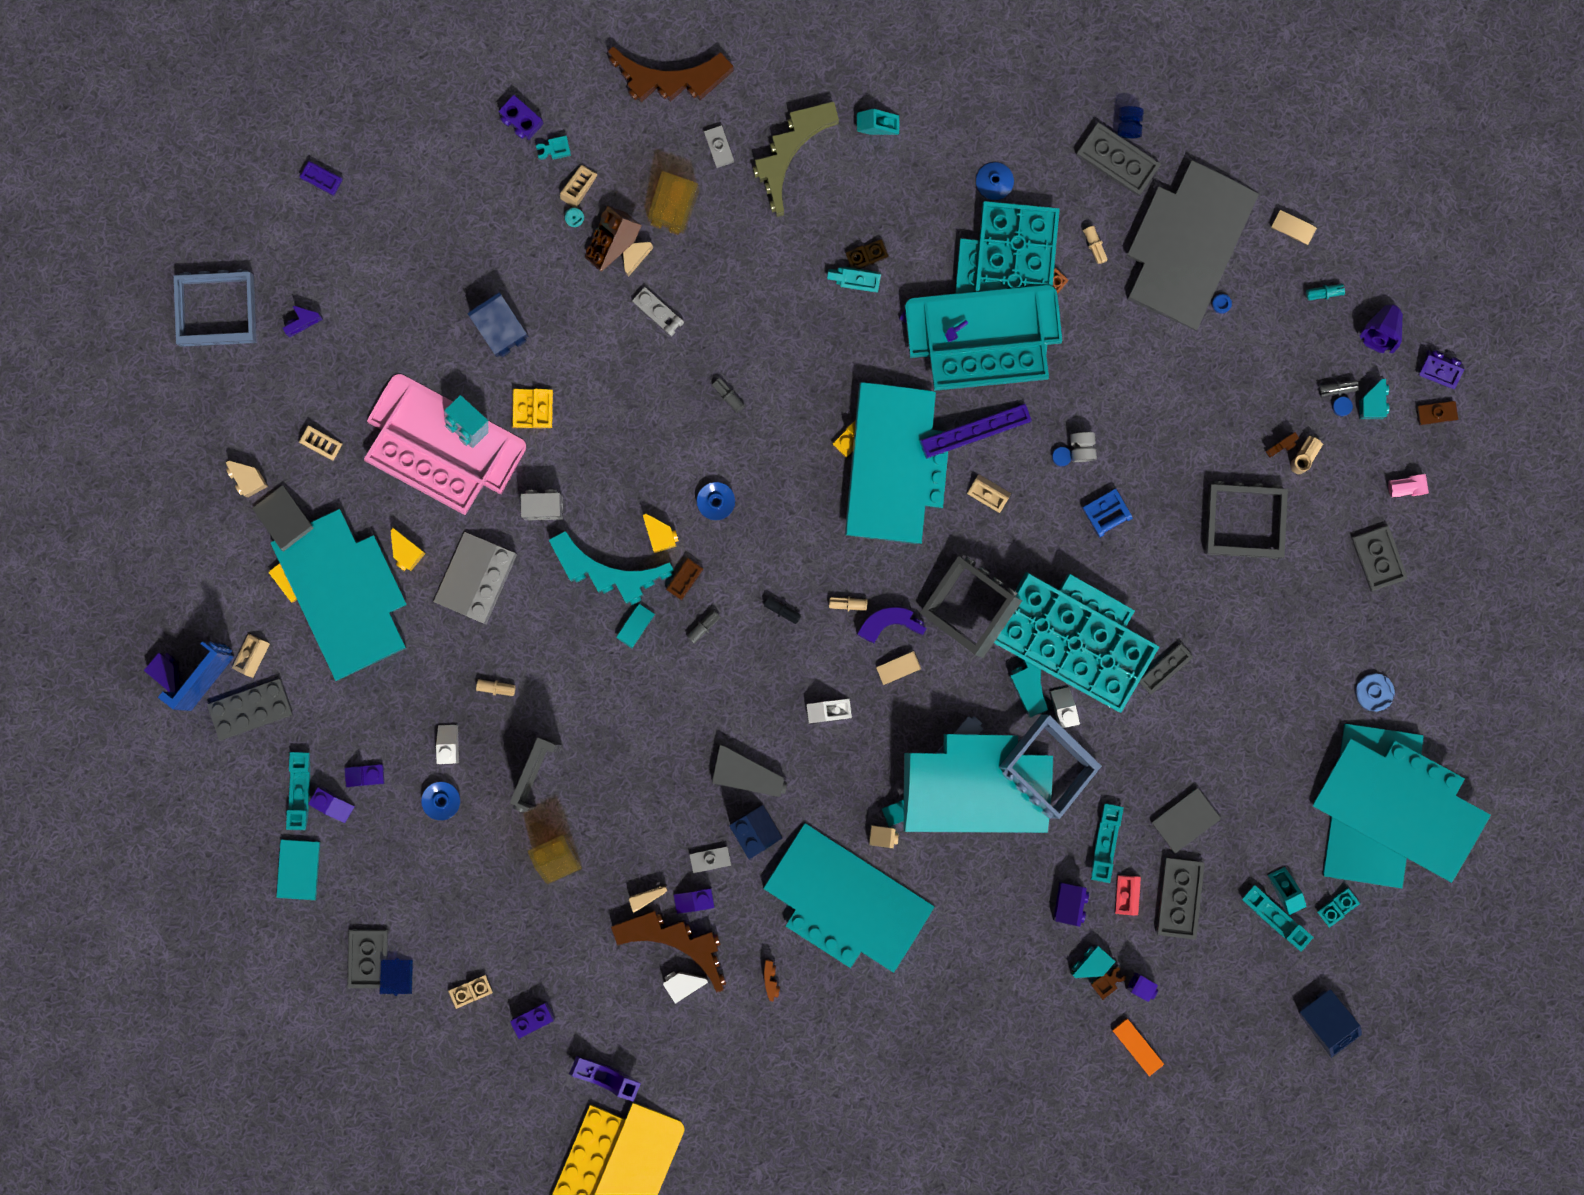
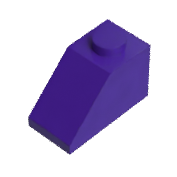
(164, 671)
(331, 804)
(694, 900)
(1142, 987)

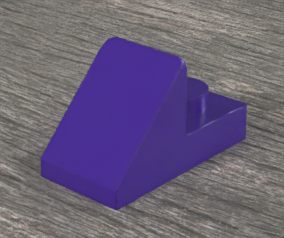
(306, 319)
(364, 775)

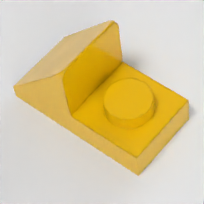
(845, 442)

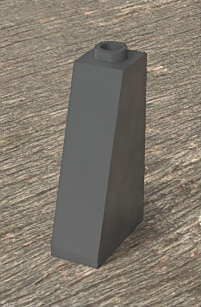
(741, 773)

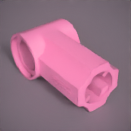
(1411, 486)

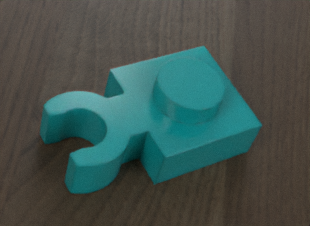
(557, 148)

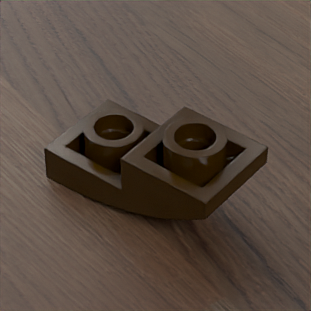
(867, 255)

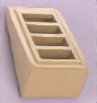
(575, 201)
(323, 437)
(640, 900)

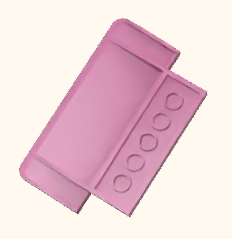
(430, 457)

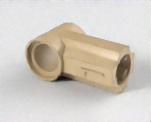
(1306, 454)

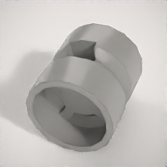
(1083, 447)

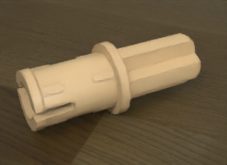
(1095, 244)
(848, 603)
(495, 687)

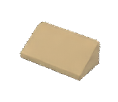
(989, 493)
(250, 655)

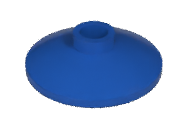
(991, 189)
(708, 494)
(431, 805)

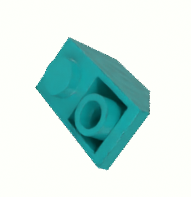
(1373, 403)
(1094, 964)

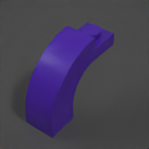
(878, 621)
(606, 1077)

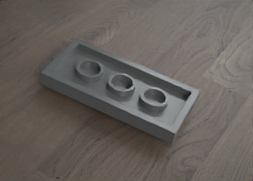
(1118, 159)
(250, 709)
(1180, 898)

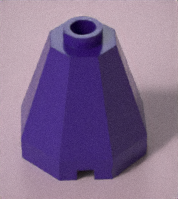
(1384, 330)

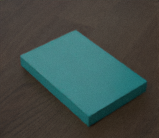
(298, 869)

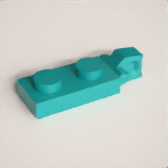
(855, 278)

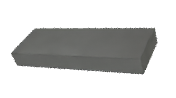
(1165, 668)

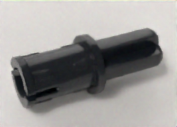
(782, 610)

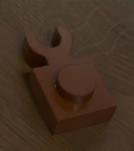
(1287, 443)
(1105, 984)

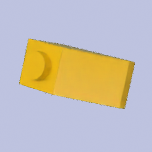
(660, 534)
(405, 551)

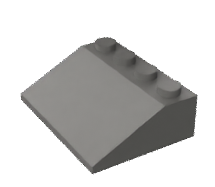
(475, 578)

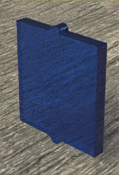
(396, 976)

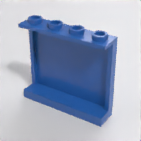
(200, 679)

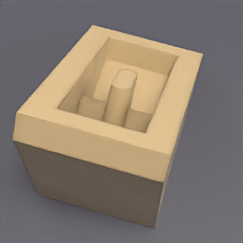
(635, 255)

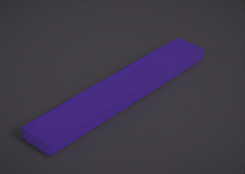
(975, 431)

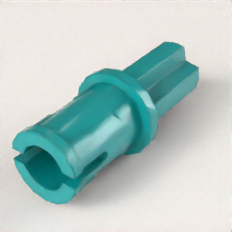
(1325, 292)

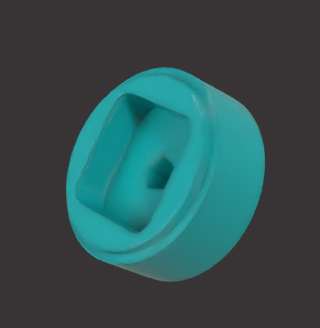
(574, 217)

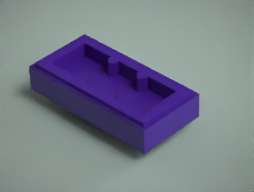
(321, 178)

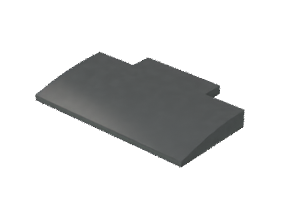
(1188, 243)

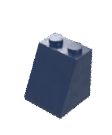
(498, 325)
(755, 832)
(1330, 1022)

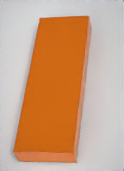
(1138, 1047)

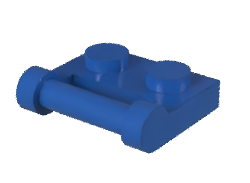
(1103, 507)

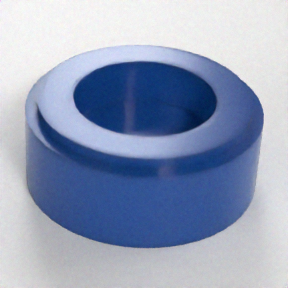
(1221, 303)
(1342, 406)
(1061, 456)

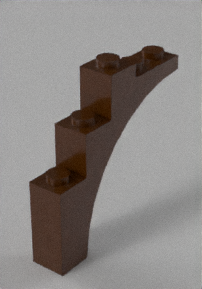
(645, 81)
(700, 948)

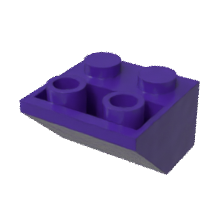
(1070, 904)

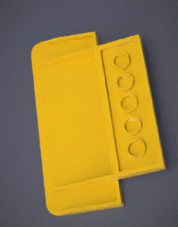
(620, 1153)

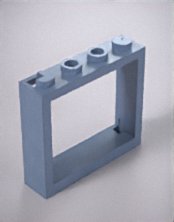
(213, 339)
(1090, 765)

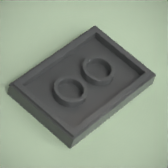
(283, 518)
(1379, 558)
(1186, 820)
(365, 951)

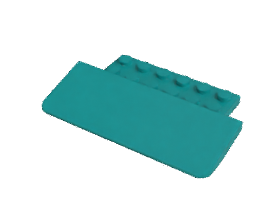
(997, 345)

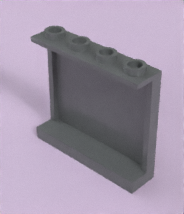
(530, 773)

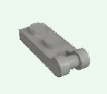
(657, 311)

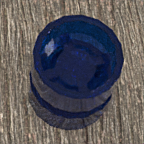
(1130, 122)

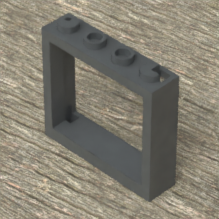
(1220, 486)
(995, 627)

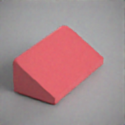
(1127, 895)

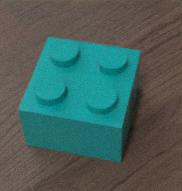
(466, 422)

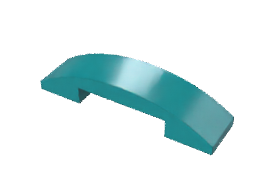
(299, 791)
(1106, 843)
(1277, 918)

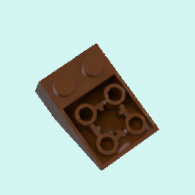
(612, 237)

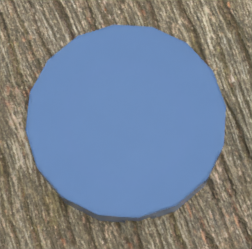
(1374, 692)

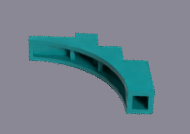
(628, 582)
(1029, 689)

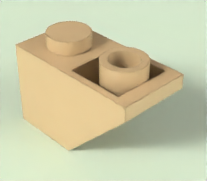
(248, 478)
(883, 836)

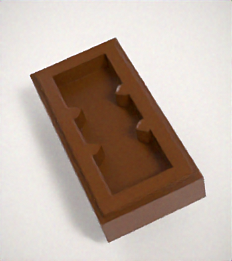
(1437, 413)
(684, 579)

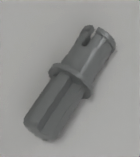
(1338, 388)
(728, 395)
(703, 626)

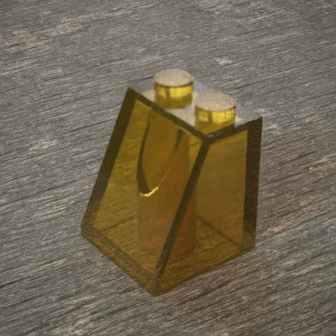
(673, 203)
(555, 859)

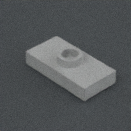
(719, 146)
(710, 859)

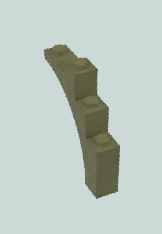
(804, 124)

